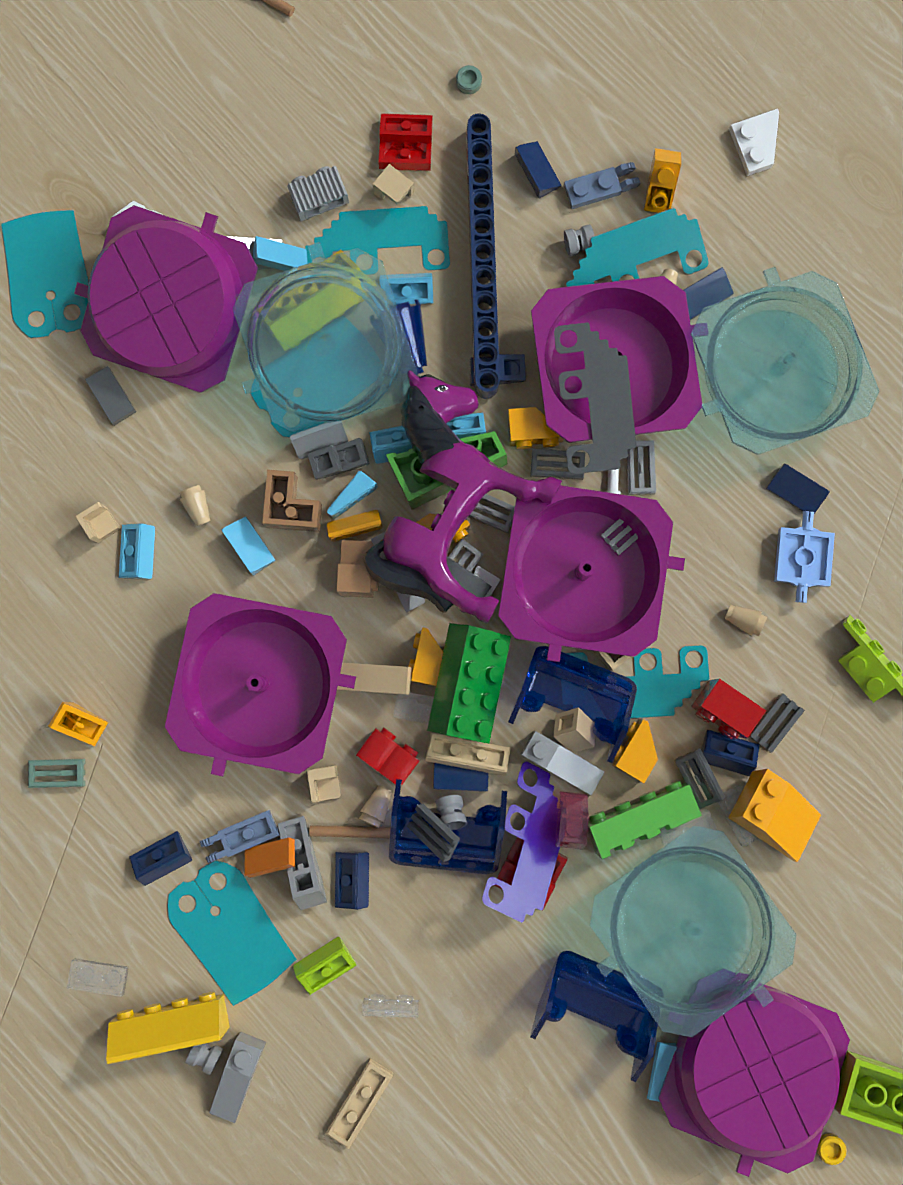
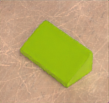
(324, 965)

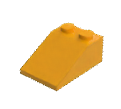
(775, 813)

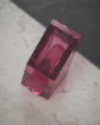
(572, 820)

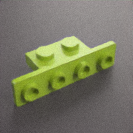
(869, 664)

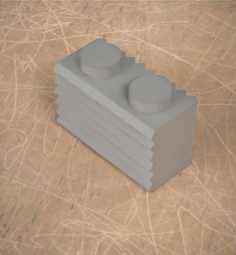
(318, 192)

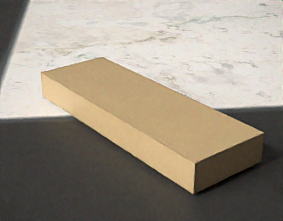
(378, 678)
(468, 754)
(359, 1103)

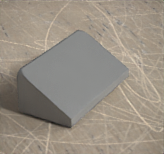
(318, 438)

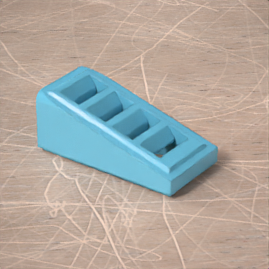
(354, 492)

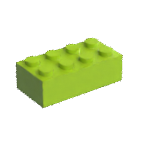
(871, 1092)

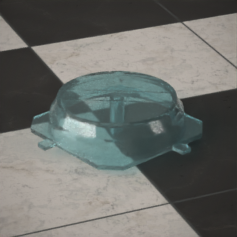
(325, 340)
(784, 362)
(692, 932)

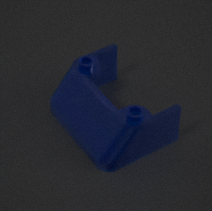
(577, 683)
(478, 843)
(608, 1000)

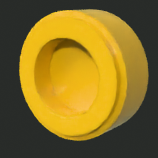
(831, 1149)

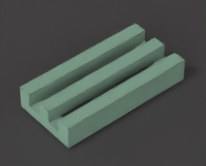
(80, 772)

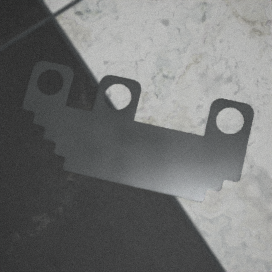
(609, 396)

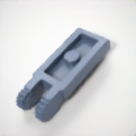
(600, 185)
(243, 835)

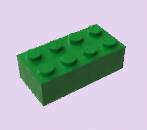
(469, 683)

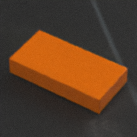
(270, 857)

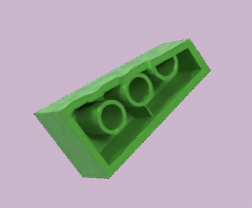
(422, 488)
(642, 818)

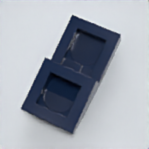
(510, 368)

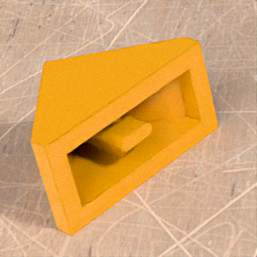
(78, 723)

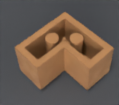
(282, 507)
(352, 573)

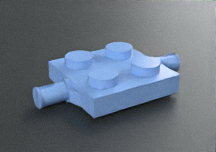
(804, 557)

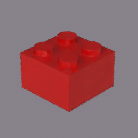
(728, 709)

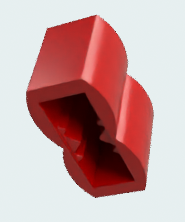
(387, 756)

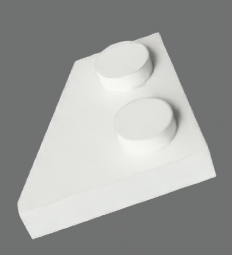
(756, 141)

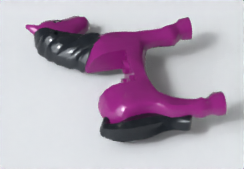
(419, 555)

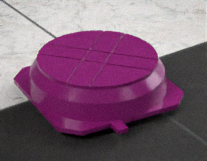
(166, 297)
(643, 321)
(572, 586)
(256, 684)
(759, 1080)

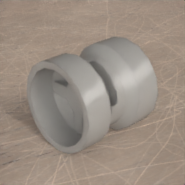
(578, 239)
(451, 811)
(204, 1056)

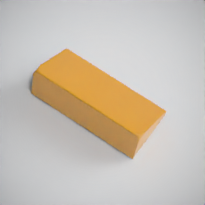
(354, 525)

